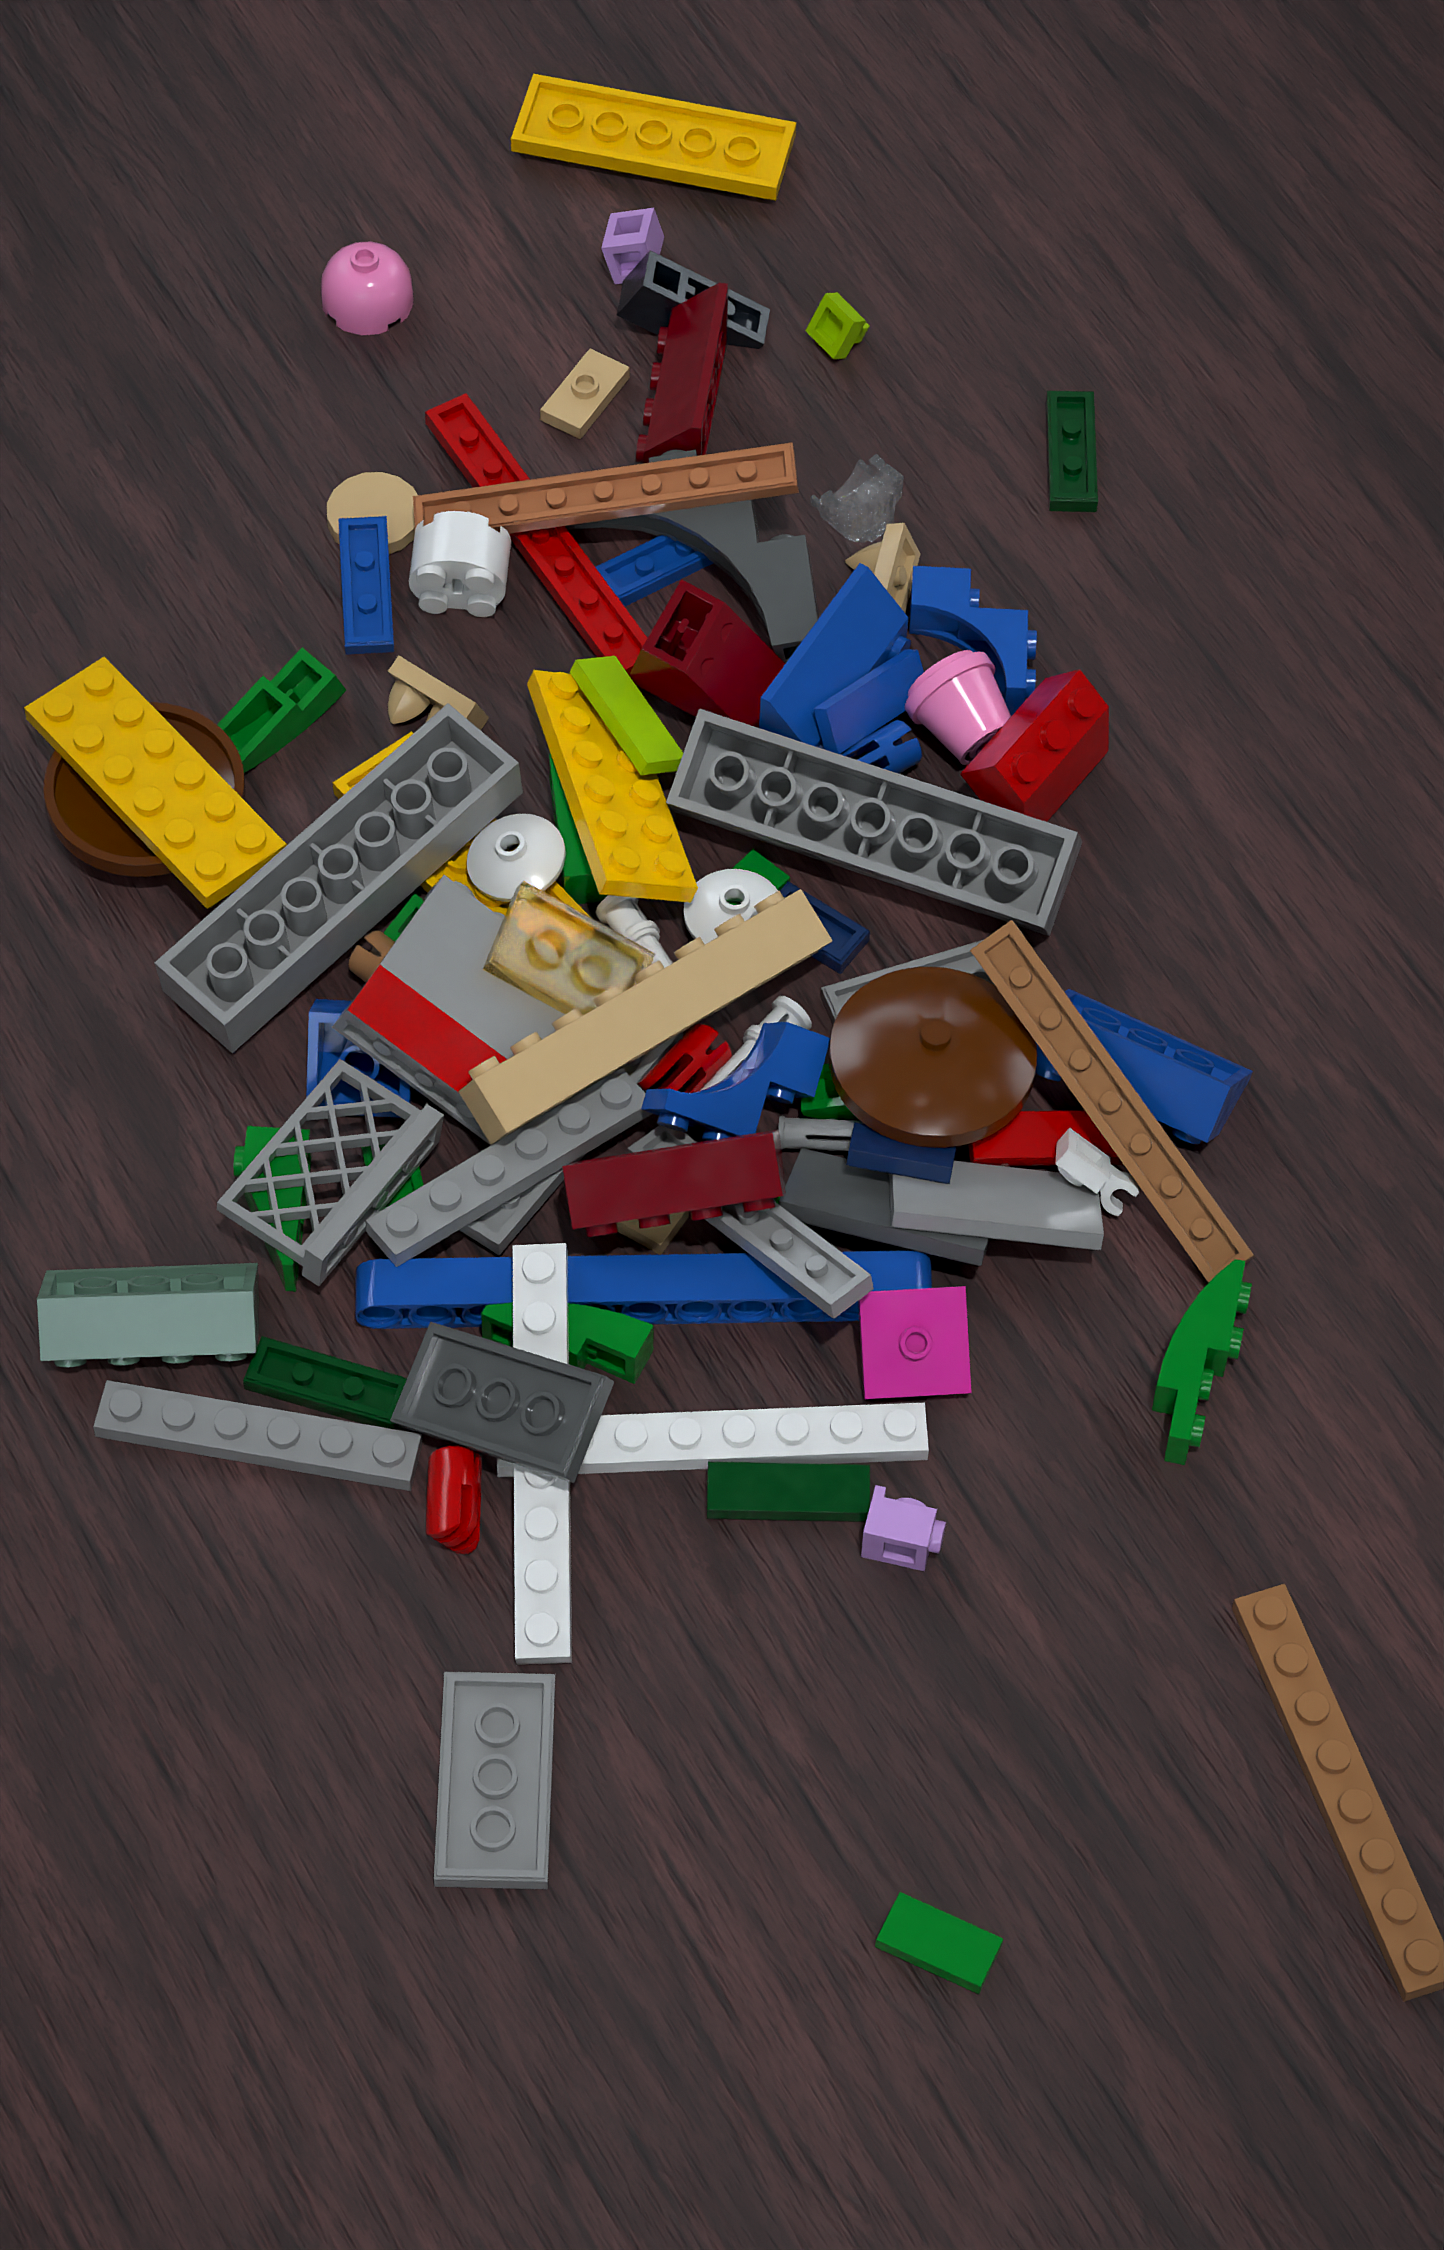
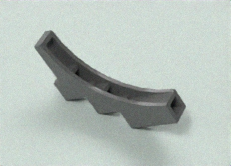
(771, 573)

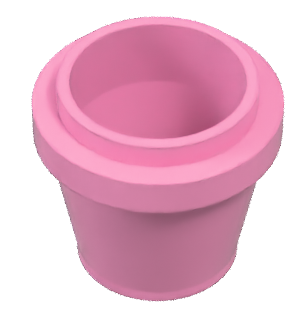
(959, 703)

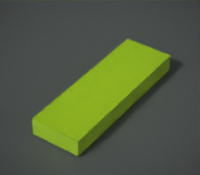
(627, 714)

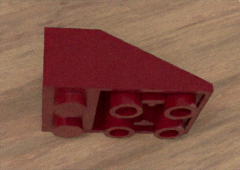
(706, 658)

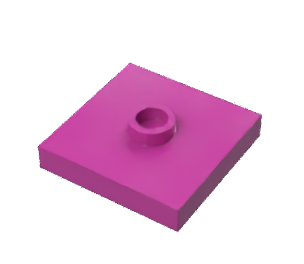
(914, 1342)

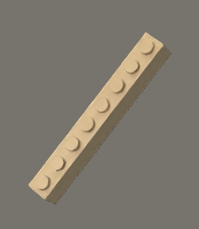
(644, 1016)

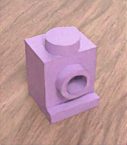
(629, 239)
(901, 1531)

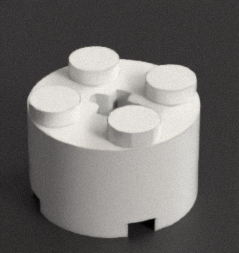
(459, 564)

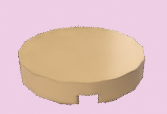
(374, 496)

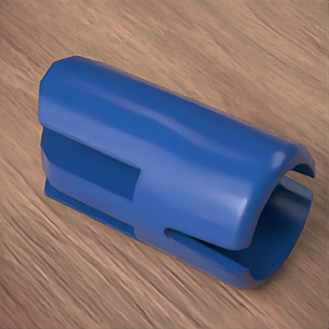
(885, 748)

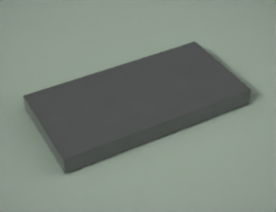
(857, 1203)
(502, 1401)

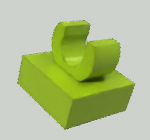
(836, 326)

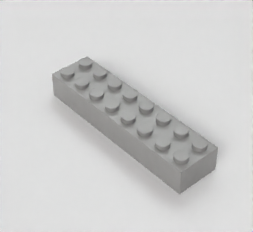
(874, 822)
(339, 877)

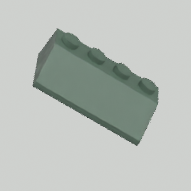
(149, 1313)

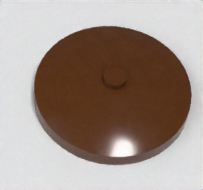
(96, 832)
(931, 1057)

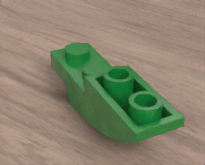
(1197, 1353)

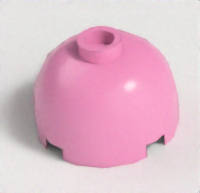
(366, 288)

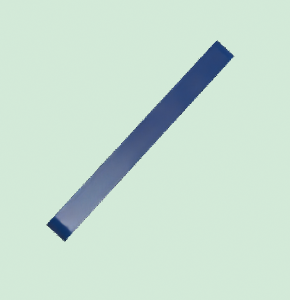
(640, 1286)

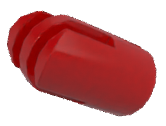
(690, 1061)
(454, 1498)

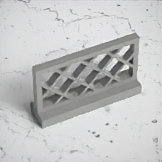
(368, 1194)

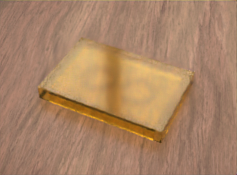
(561, 952)

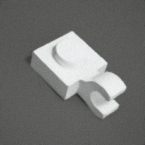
(1087, 1165)

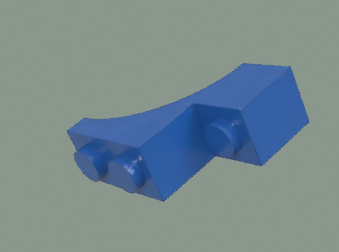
(949, 610)
(779, 1067)

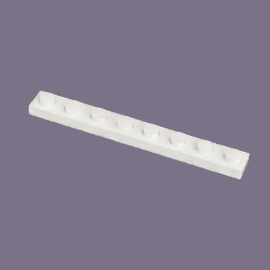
(754, 1436)
(541, 1500)

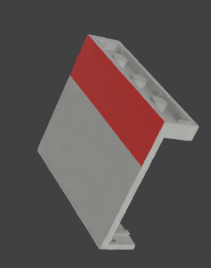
(434, 1008)

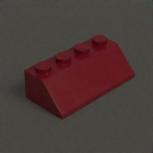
(687, 377)
(675, 1180)

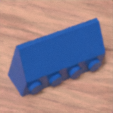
(847, 642)
(1173, 1077)

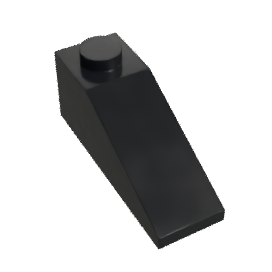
(661, 284)

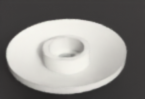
(536, 859)
(711, 906)

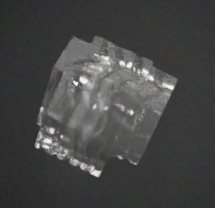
(864, 501)

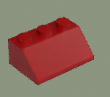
(1043, 748)

